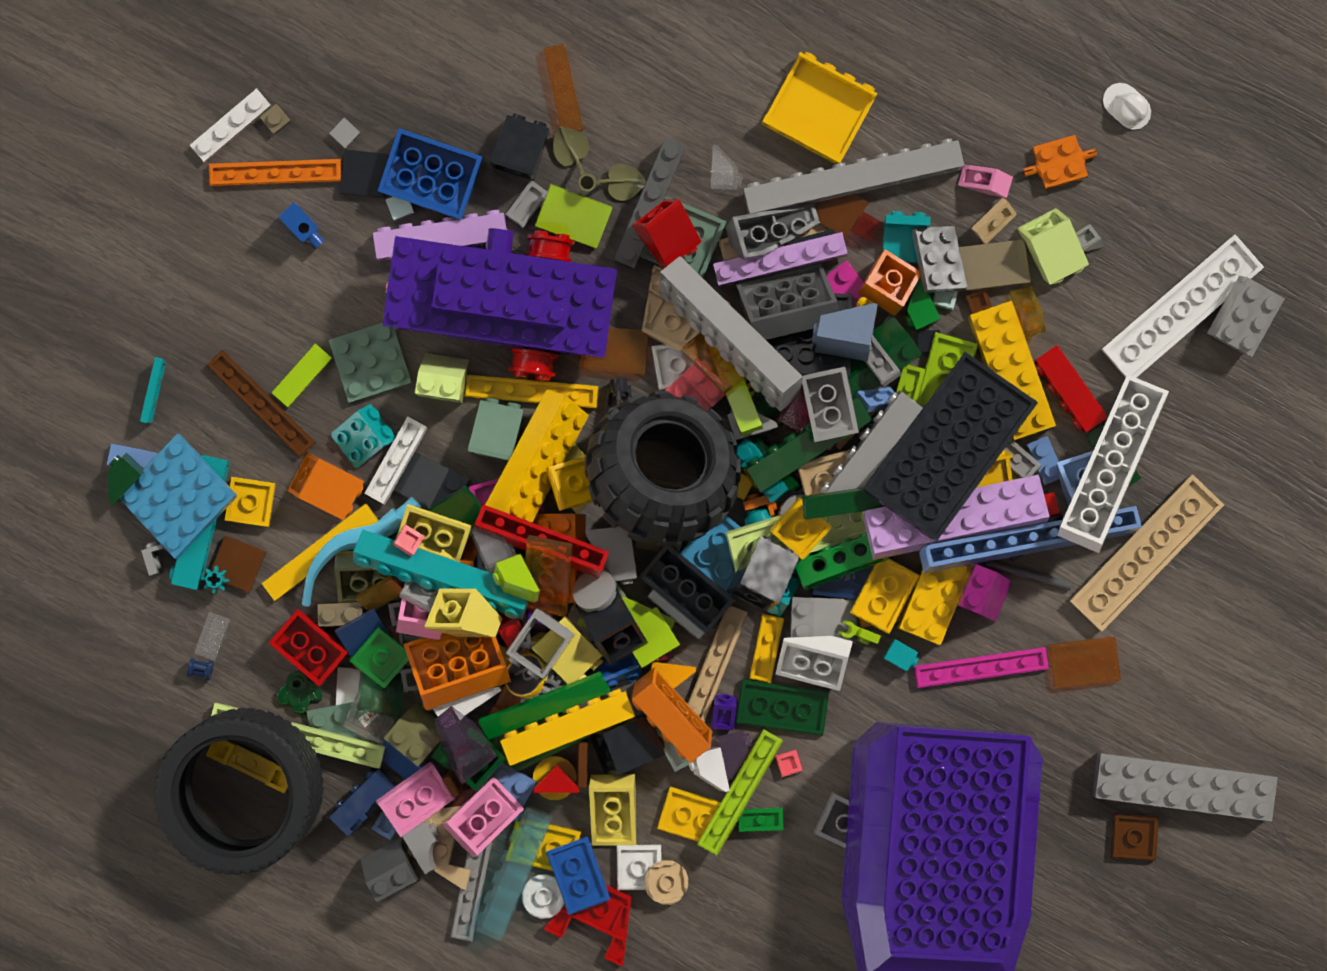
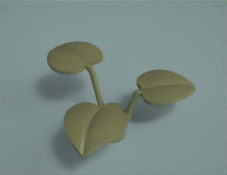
(623, 179)

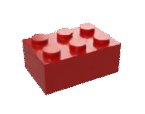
(309, 647)

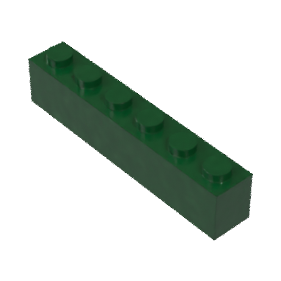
(793, 452)

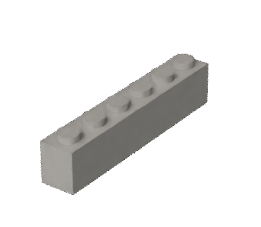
(874, 444)

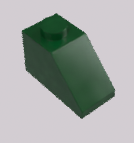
(122, 476)

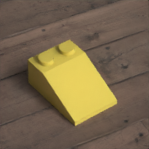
(613, 809)

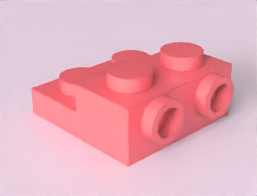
(697, 385)

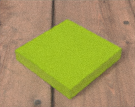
(659, 637)

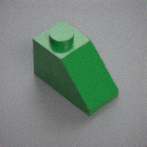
(920, 309)

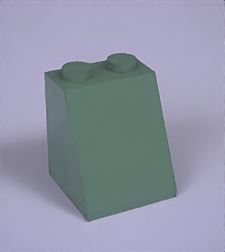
(496, 429)

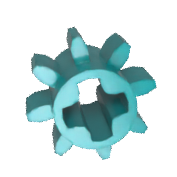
(212, 574)

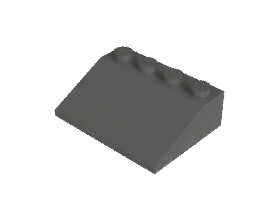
(787, 300)

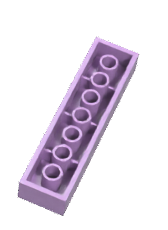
(986, 511)

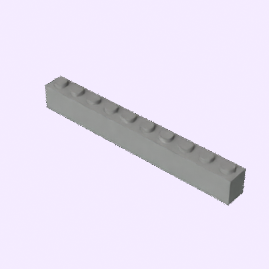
(855, 178)

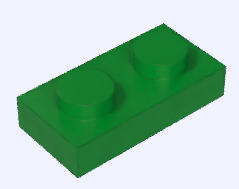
(761, 819)

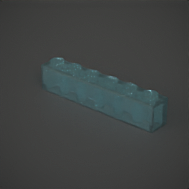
(514, 872)

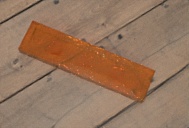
(563, 87)

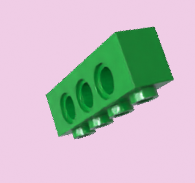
(832, 570)

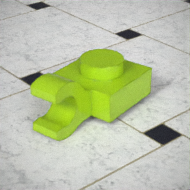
(863, 635)

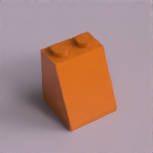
(326, 486)

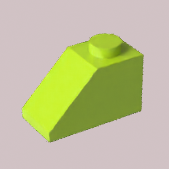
(516, 578)

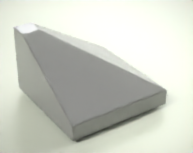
(1089, 238)

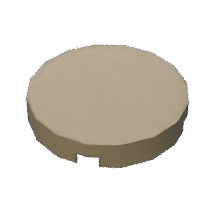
(666, 882)

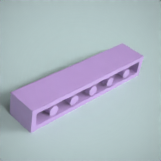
(465, 232)
(781, 259)

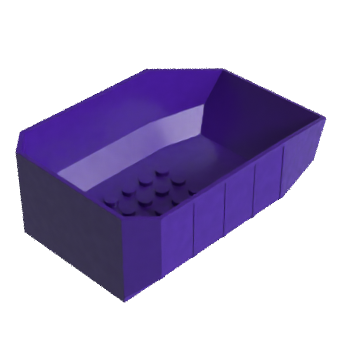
(940, 847)

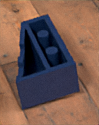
(362, 801)

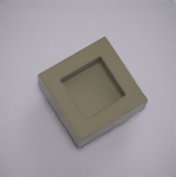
(275, 119)

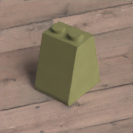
(414, 734)

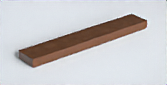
(261, 404)

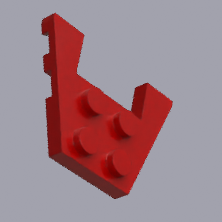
(607, 917)

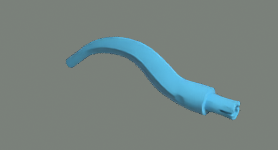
(347, 540)

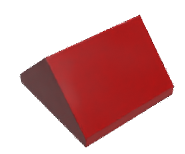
(557, 781)

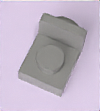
(152, 562)

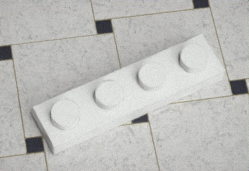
(230, 125)
(396, 460)

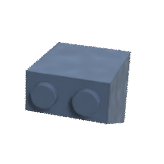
(846, 332)

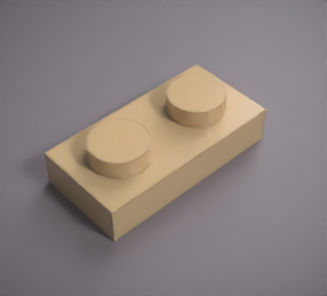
(994, 221)

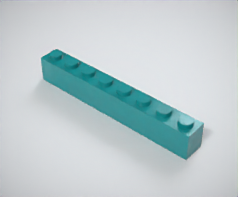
(433, 572)

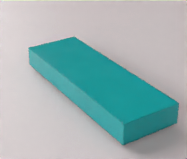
(153, 390)

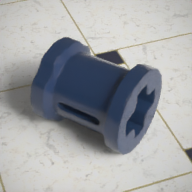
(200, 669)

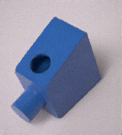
(293, 217)

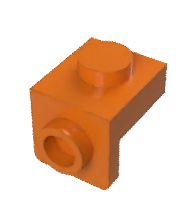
(755, 501)

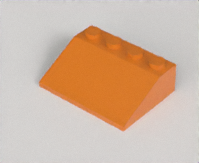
(455, 667)

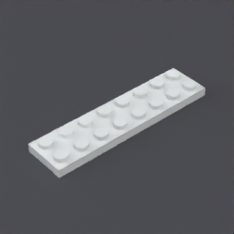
(1181, 308)

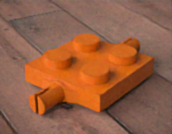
(1060, 162)

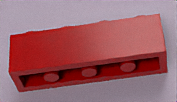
(1070, 389)

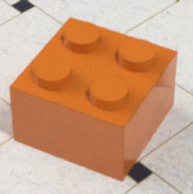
(889, 282)

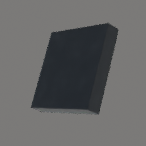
(363, 173)

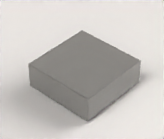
(345, 133)

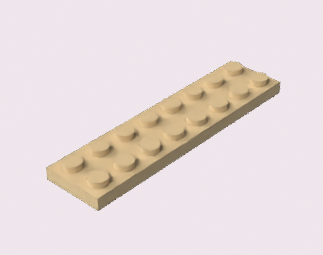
(1146, 553)

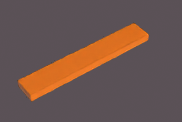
(275, 172)

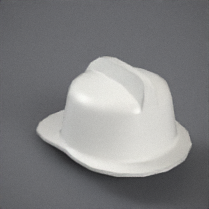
(1127, 106)

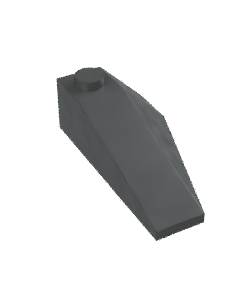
(765, 231)

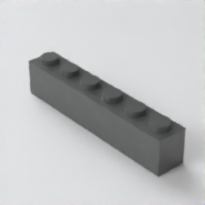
(653, 193)

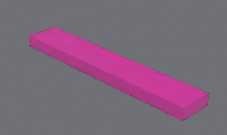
(981, 667)

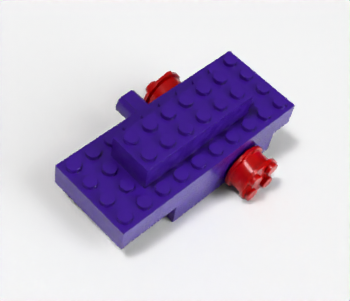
(503, 298)

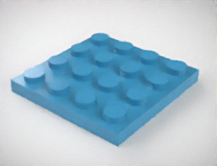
(178, 496)

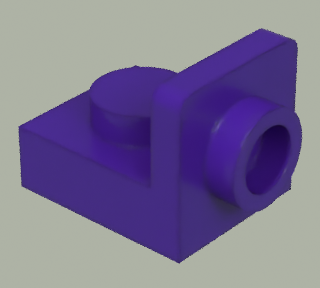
(724, 712)

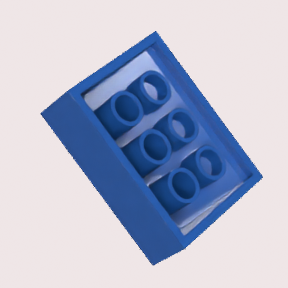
(430, 173)

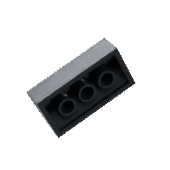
(687, 588)

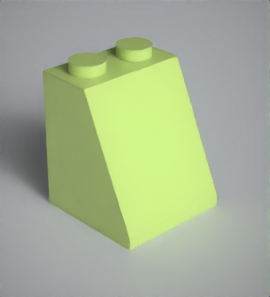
(1053, 246)
(442, 378)

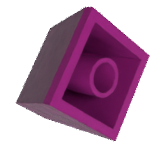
(984, 592)

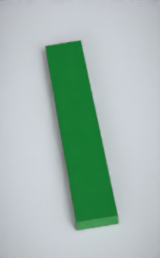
(544, 705)

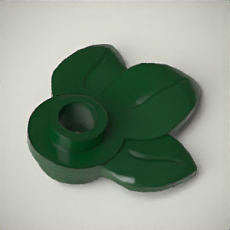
(299, 696)

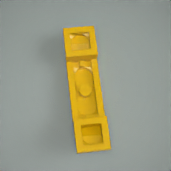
(249, 763)

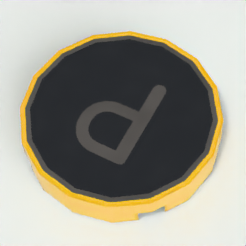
(521, 682)

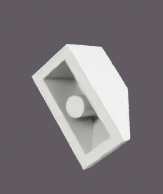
(711, 768)

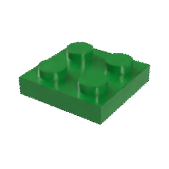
(380, 657)

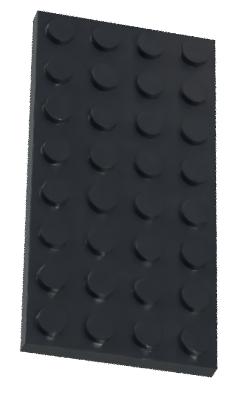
(950, 446)

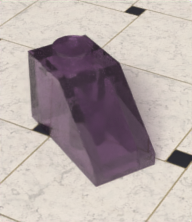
(734, 750)

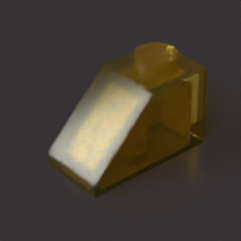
(1028, 311)

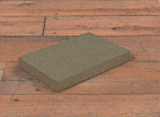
(995, 265)

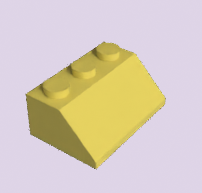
(441, 534)

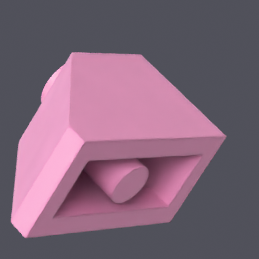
(985, 180)

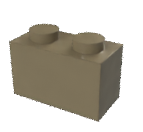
(338, 613)

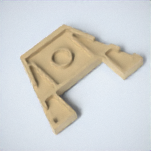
(662, 320)
(444, 848)

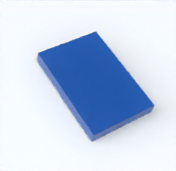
(578, 875)

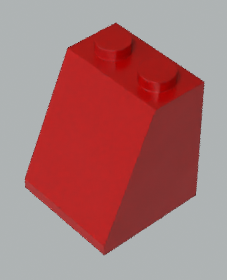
(667, 232)

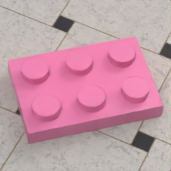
(415, 799)

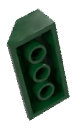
(895, 343)

